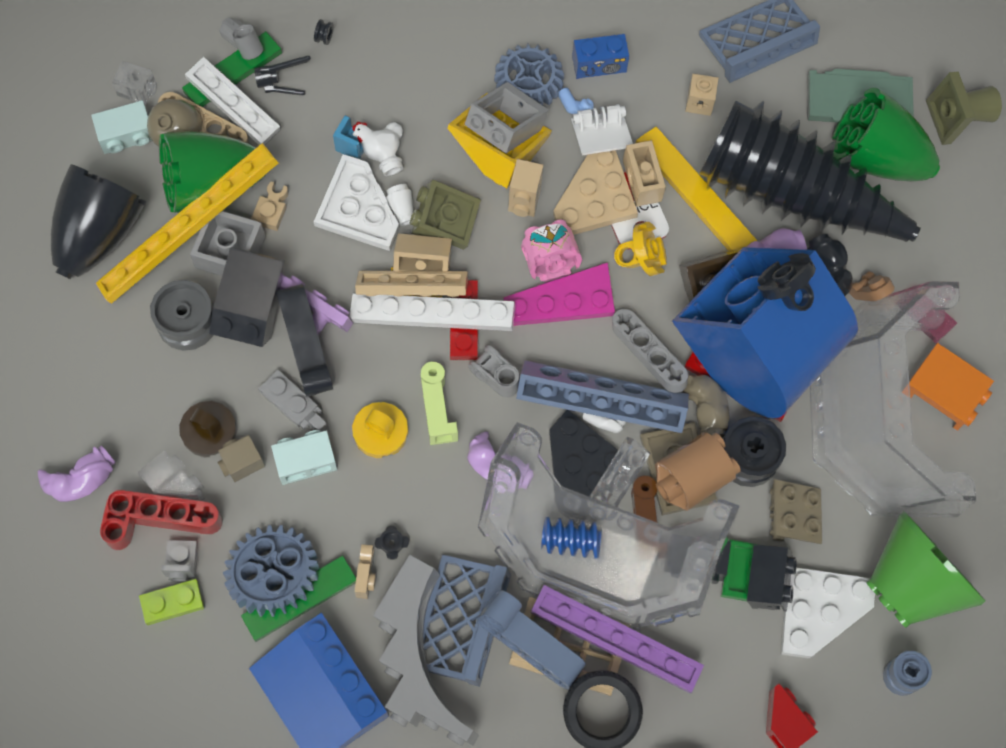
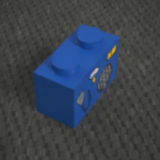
(600, 56)

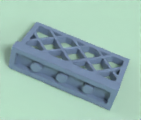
(770, 49)
(481, 640)

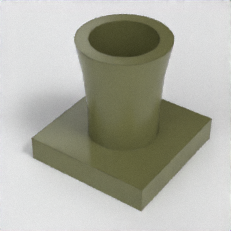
(955, 108)

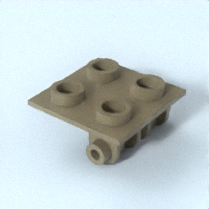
(796, 512)

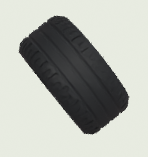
(613, 679)

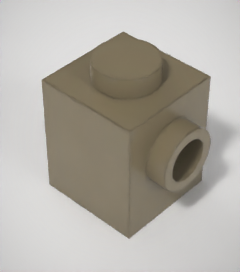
(239, 458)

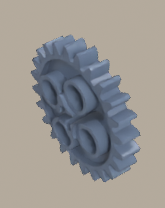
(258, 592)

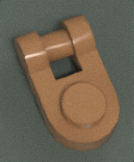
(872, 287)

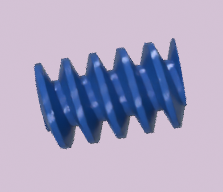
(571, 538)

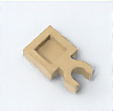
(271, 210)
(365, 579)

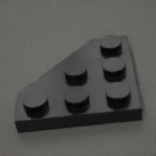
(578, 454)

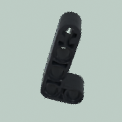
(304, 340)

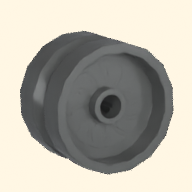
(182, 314)

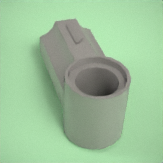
(241, 37)

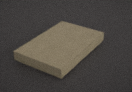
(662, 443)

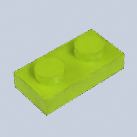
(171, 602)

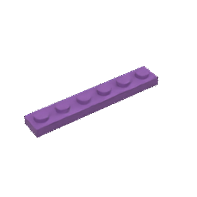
(617, 639)

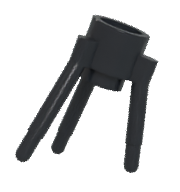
(268, 75)

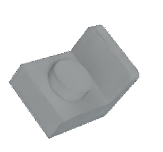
(180, 560)

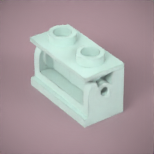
(122, 127)
(303, 457)

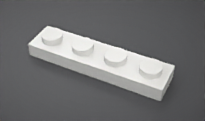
(232, 101)

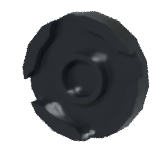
(784, 281)

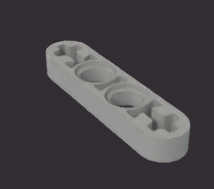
(652, 348)

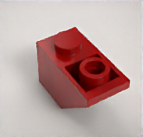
(785, 721)

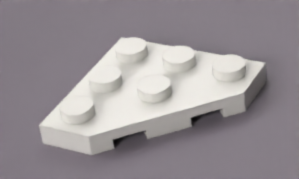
(357, 206)
(822, 609)

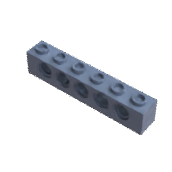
(603, 396)

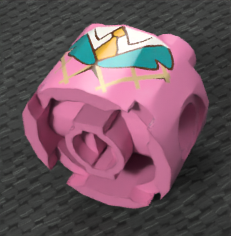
(550, 251)

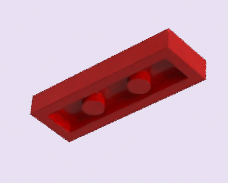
(465, 341)

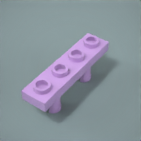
(322, 312)

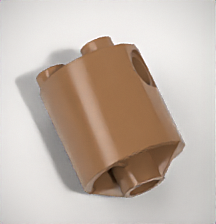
(695, 471)

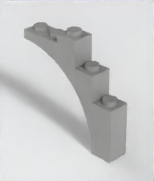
(404, 613)

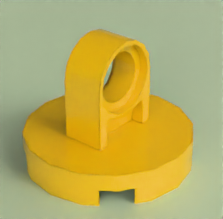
(647, 250)
(380, 429)

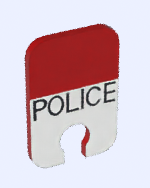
(646, 213)

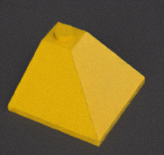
(490, 159)

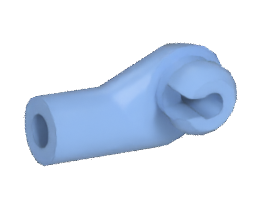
(572, 105)

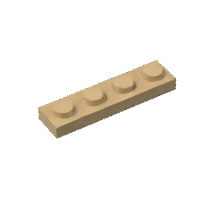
(412, 283)

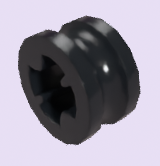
(323, 32)

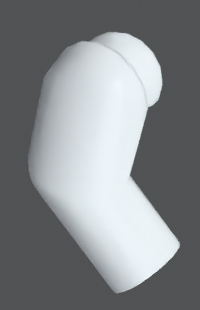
(604, 423)

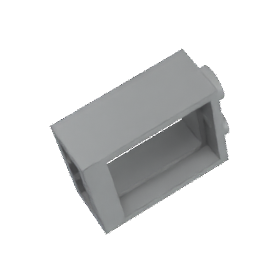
(506, 99)

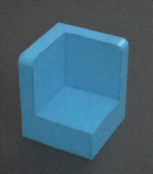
(345, 141)

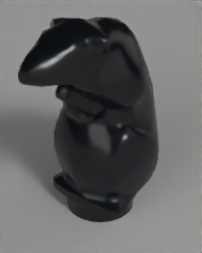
(834, 258)

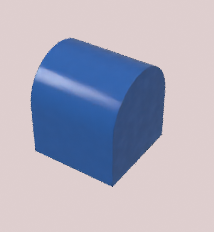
(758, 345)

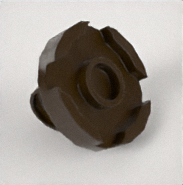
(207, 428)

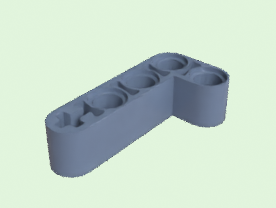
(529, 640)

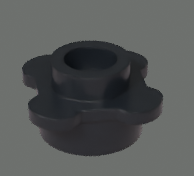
(391, 550)

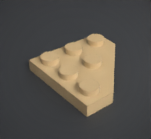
(596, 195)

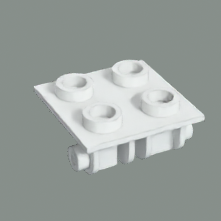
(601, 131)

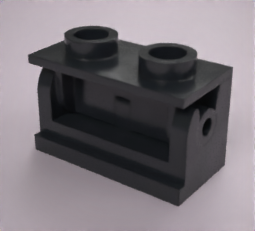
(771, 577)

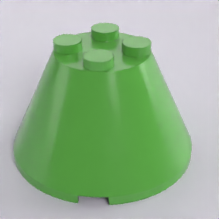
(919, 577)

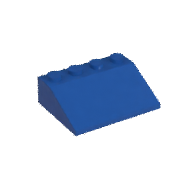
(318, 688)

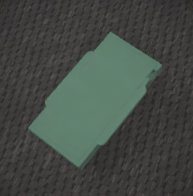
(836, 90)

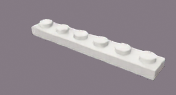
(433, 312)

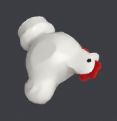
(381, 145)

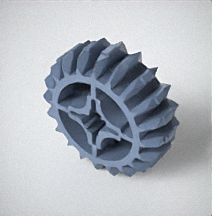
(530, 68)

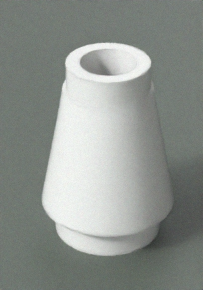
(401, 203)

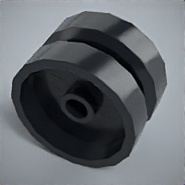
(767, 450)

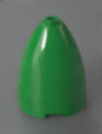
(885, 140)
(195, 163)

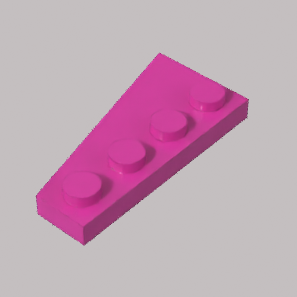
(565, 299)

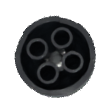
(89, 220)

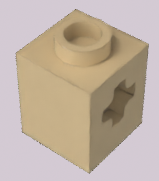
(701, 89)

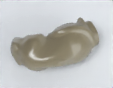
(711, 404)

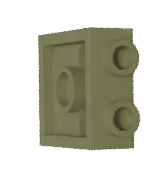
(445, 213)

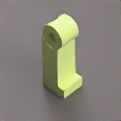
(432, 386)

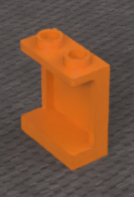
(951, 385)

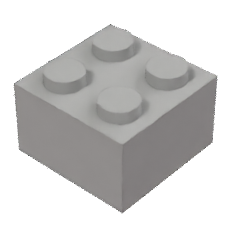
(220, 235)

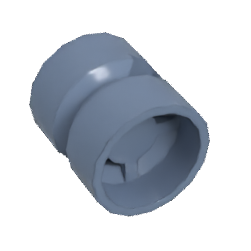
(907, 673)

